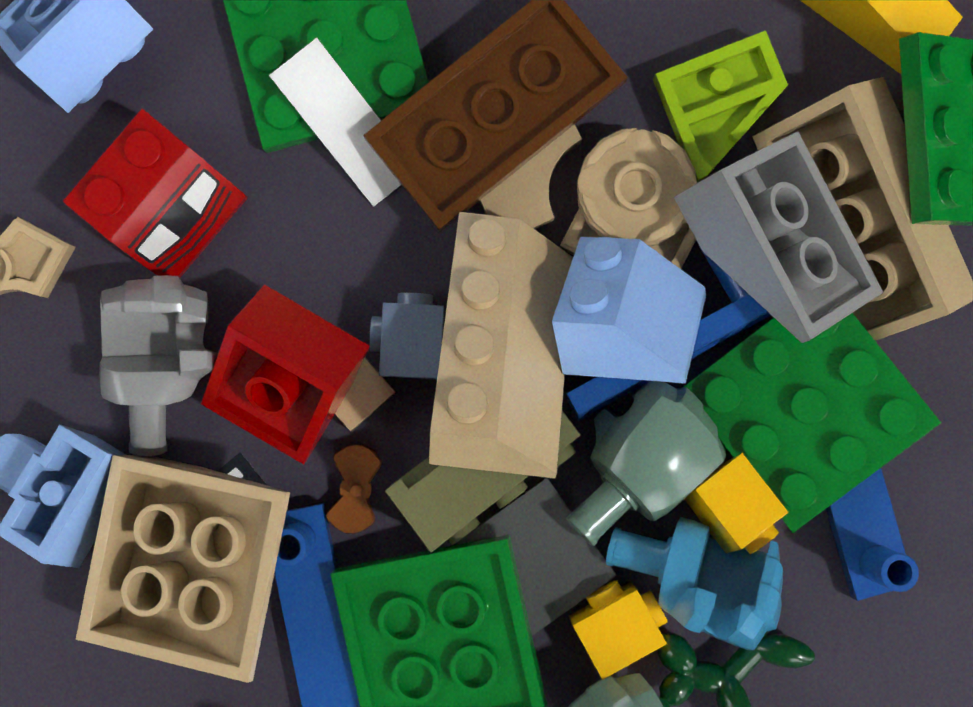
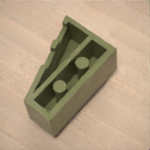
(446, 500)

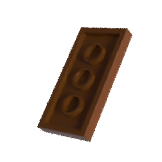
(495, 109)

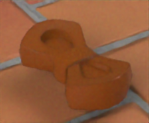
(357, 467)

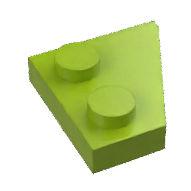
(719, 97)

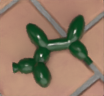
(725, 680)

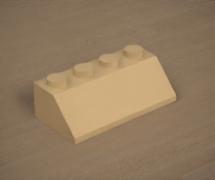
(863, 160)
(499, 351)

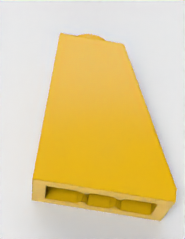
(882, 23)

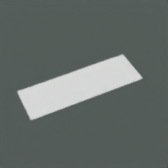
(336, 116)

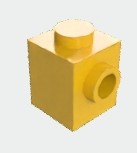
(737, 506)
(619, 626)

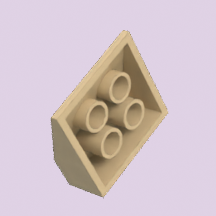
(183, 565)

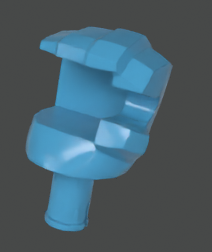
(702, 586)

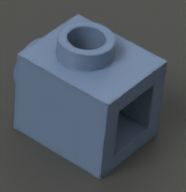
(409, 337)

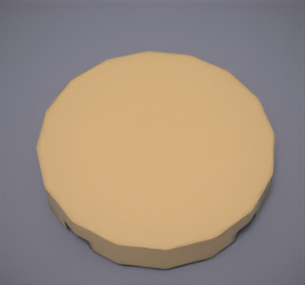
(632, 184)

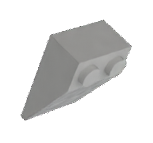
(782, 237)

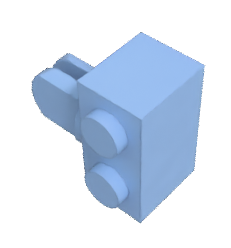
(55, 493)

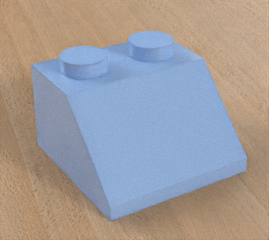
(70, 43)
(626, 313)

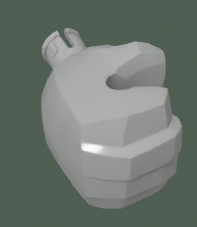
(152, 353)

